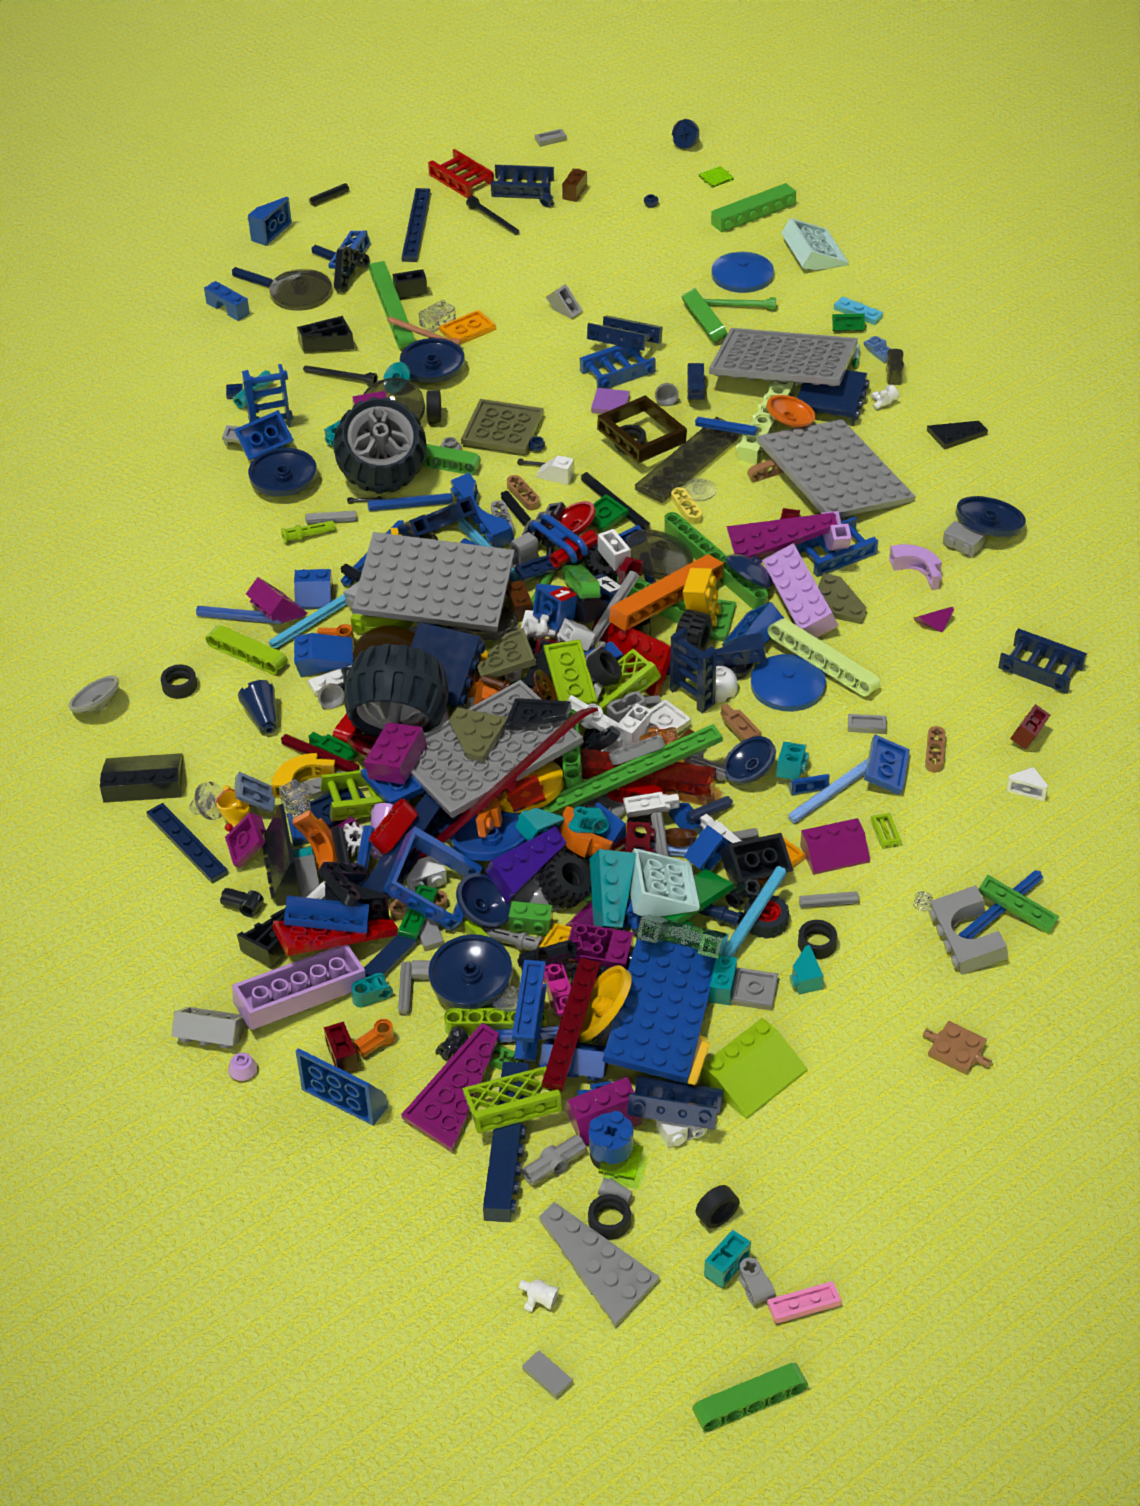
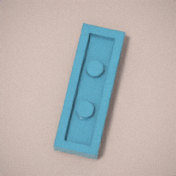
(849, 306)

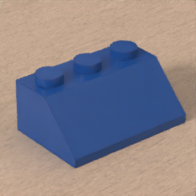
(755, 622)
(585, 1062)

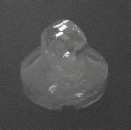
(205, 800)

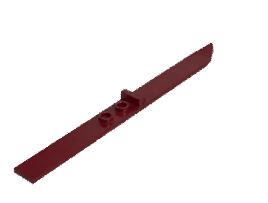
(509, 780)

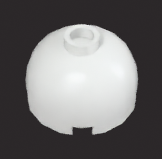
(725, 684)

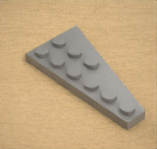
(604, 1269)

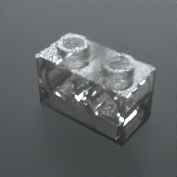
(436, 315)
(295, 799)

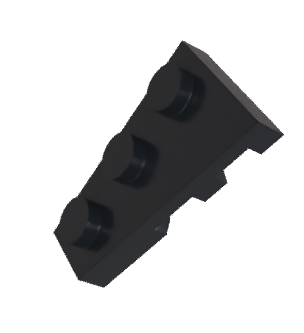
(956, 433)
(536, 712)

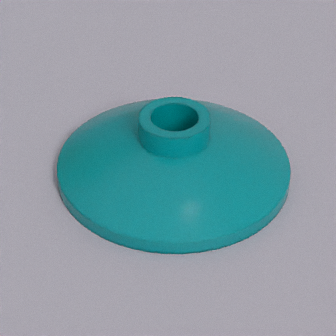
(397, 370)

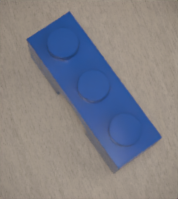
(220, 295)

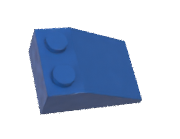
(269, 220)
(263, 435)
(322, 653)

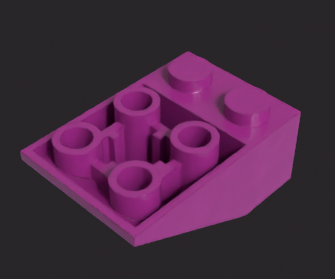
(602, 944)

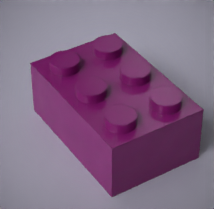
(395, 753)

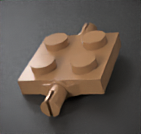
(957, 1047)

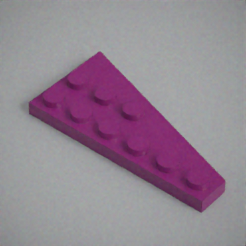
(772, 536)
(441, 1105)

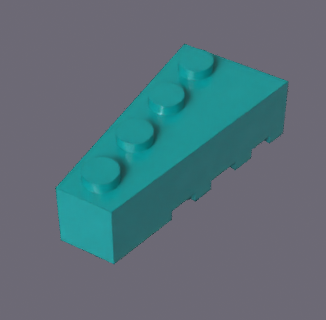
(610, 886)

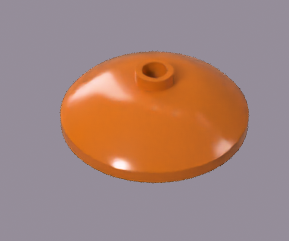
(790, 411)

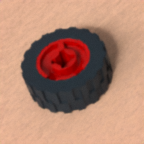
(772, 920)

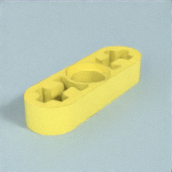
(676, 495)

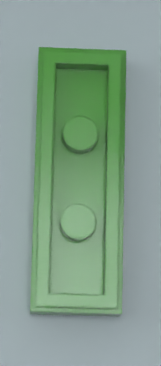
(724, 621)

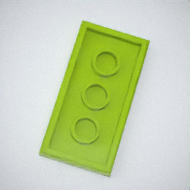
(569, 671)

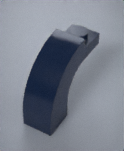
(695, 381)

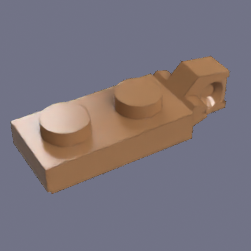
(739, 723)

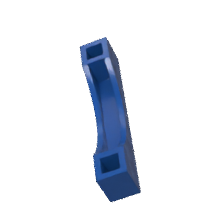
(495, 528)

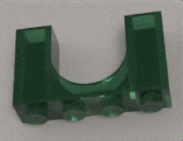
(659, 929)

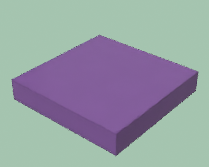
(608, 399)

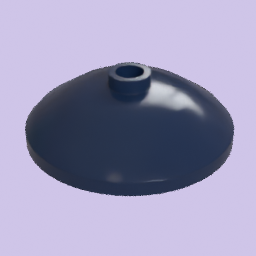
(750, 569)
(749, 760)
(482, 901)

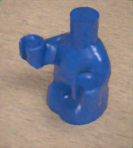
(631, 920)

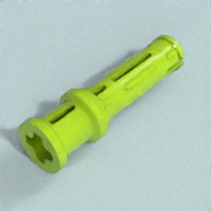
(299, 532)

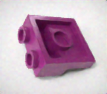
(245, 839)

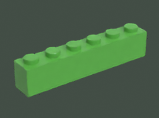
(753, 207)

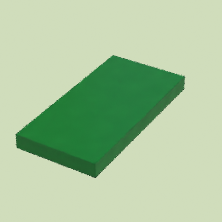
(709, 889)

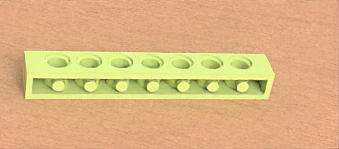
(748, 448)

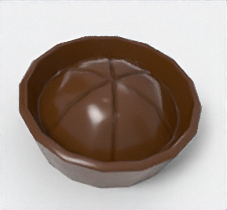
(680, 837)

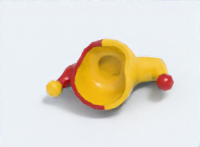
(231, 808)

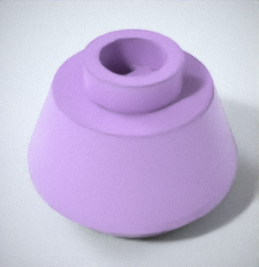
(242, 1067)

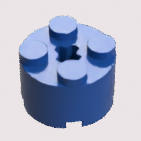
(611, 1138)

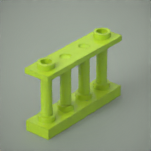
(356, 807)

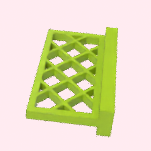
(638, 680)
(516, 1109)

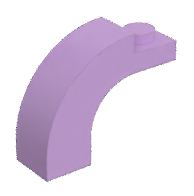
(838, 536)
(919, 559)

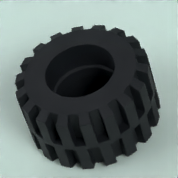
(697, 626)
(565, 880)

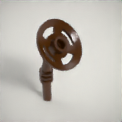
(542, 687)

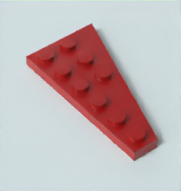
(647, 646)
(307, 939)

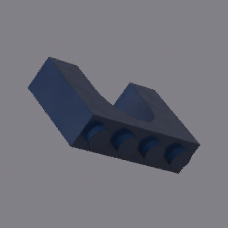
(438, 519)

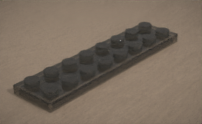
(685, 462)

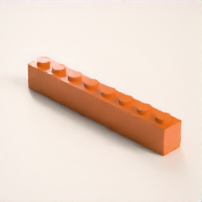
(659, 595)

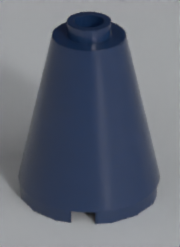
(260, 704)

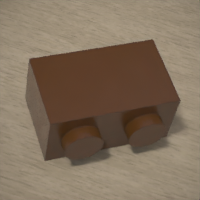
(574, 185)
(518, 599)

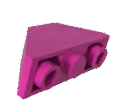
(557, 987)

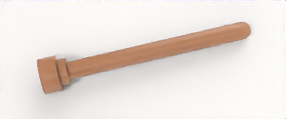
(415, 329)

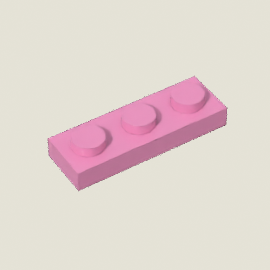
(804, 1302)

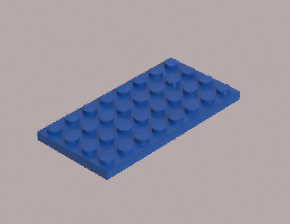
(662, 1011)

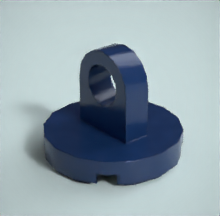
(685, 133)

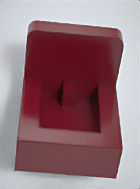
(628, 565)

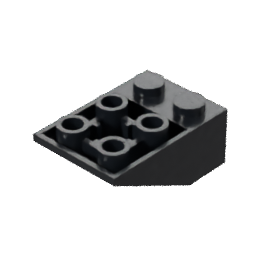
(377, 901)

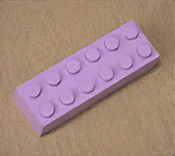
(800, 591)
(297, 986)

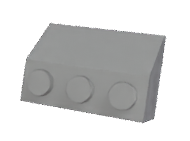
(208, 1026)

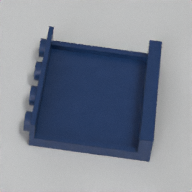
(839, 399)
(457, 653)

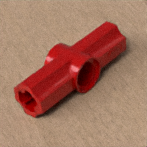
(561, 557)

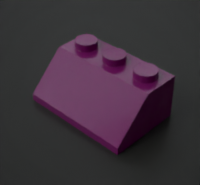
(273, 602)
(835, 846)
(598, 1102)

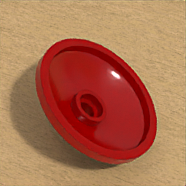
(578, 516)

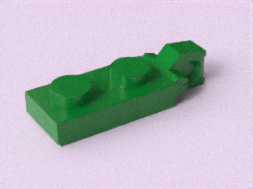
(332, 745)

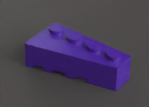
(520, 865)

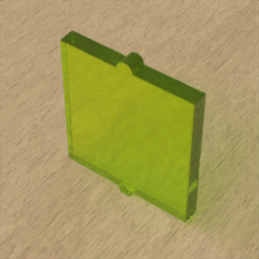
(716, 176)
(625, 1169)

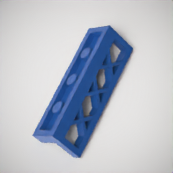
(359, 243)
(326, 914)

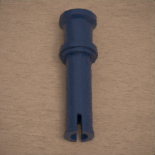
(723, 915)

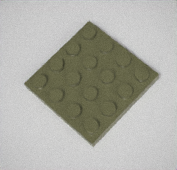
(502, 426)

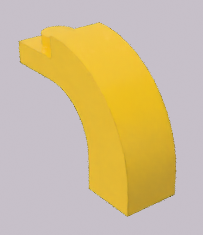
(301, 768)

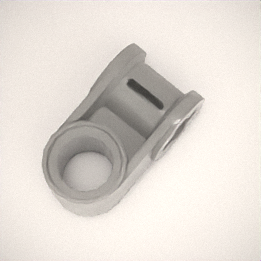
(755, 1282)

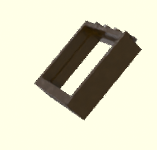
(607, 426)

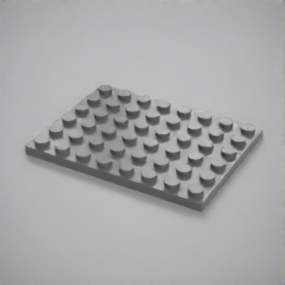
(784, 356)
(835, 468)
(434, 582)
(461, 782)

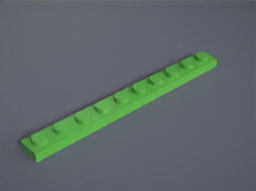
(635, 769)

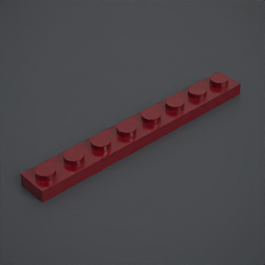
(570, 1025)

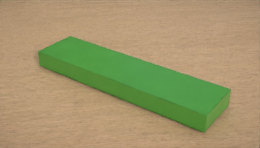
(1018, 904)

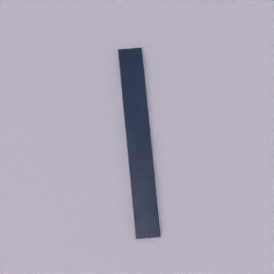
(416, 225)

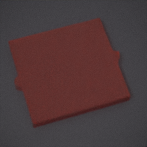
(526, 793)

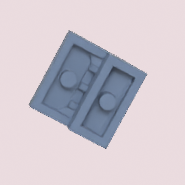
(254, 792)

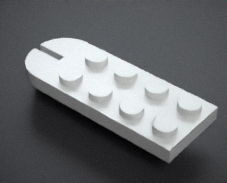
(663, 716)

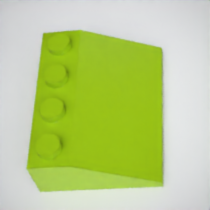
(753, 1068)

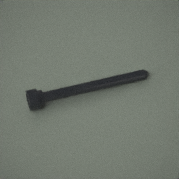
(474, 203)
(369, 378)

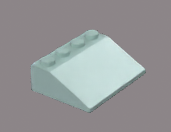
(813, 245)
(662, 885)

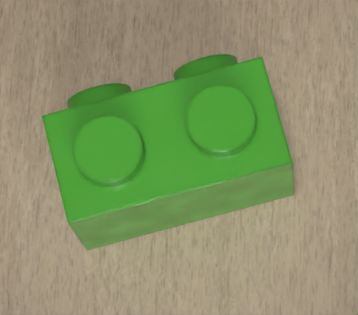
(530, 918)

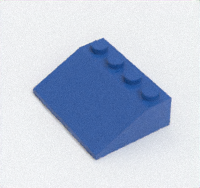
(340, 1088)

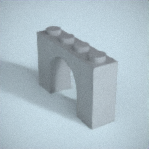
(966, 953)

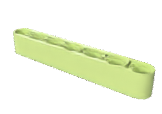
(824, 657)

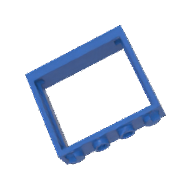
(441, 853)

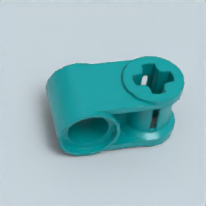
(588, 820)
(370, 990)

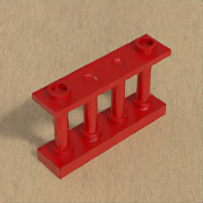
(456, 182)

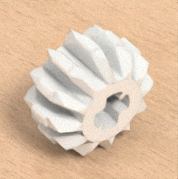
(353, 831)

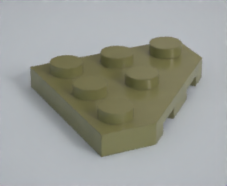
(841, 599)
(508, 656)
(477, 732)

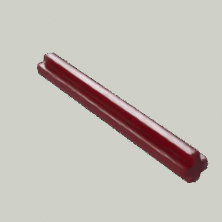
(307, 748)

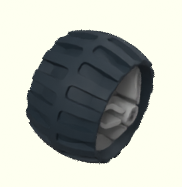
(394, 433)
(395, 687)

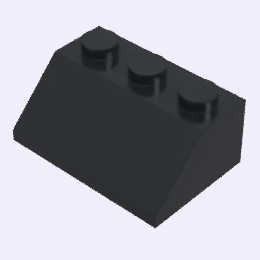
(589, 609)
(756, 857)

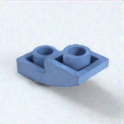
(877, 347)

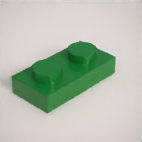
(848, 322)

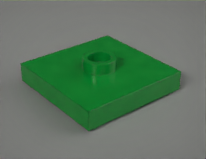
(608, 513)

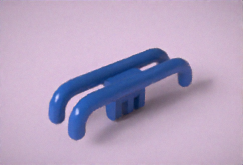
(559, 535)

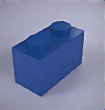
(706, 848)

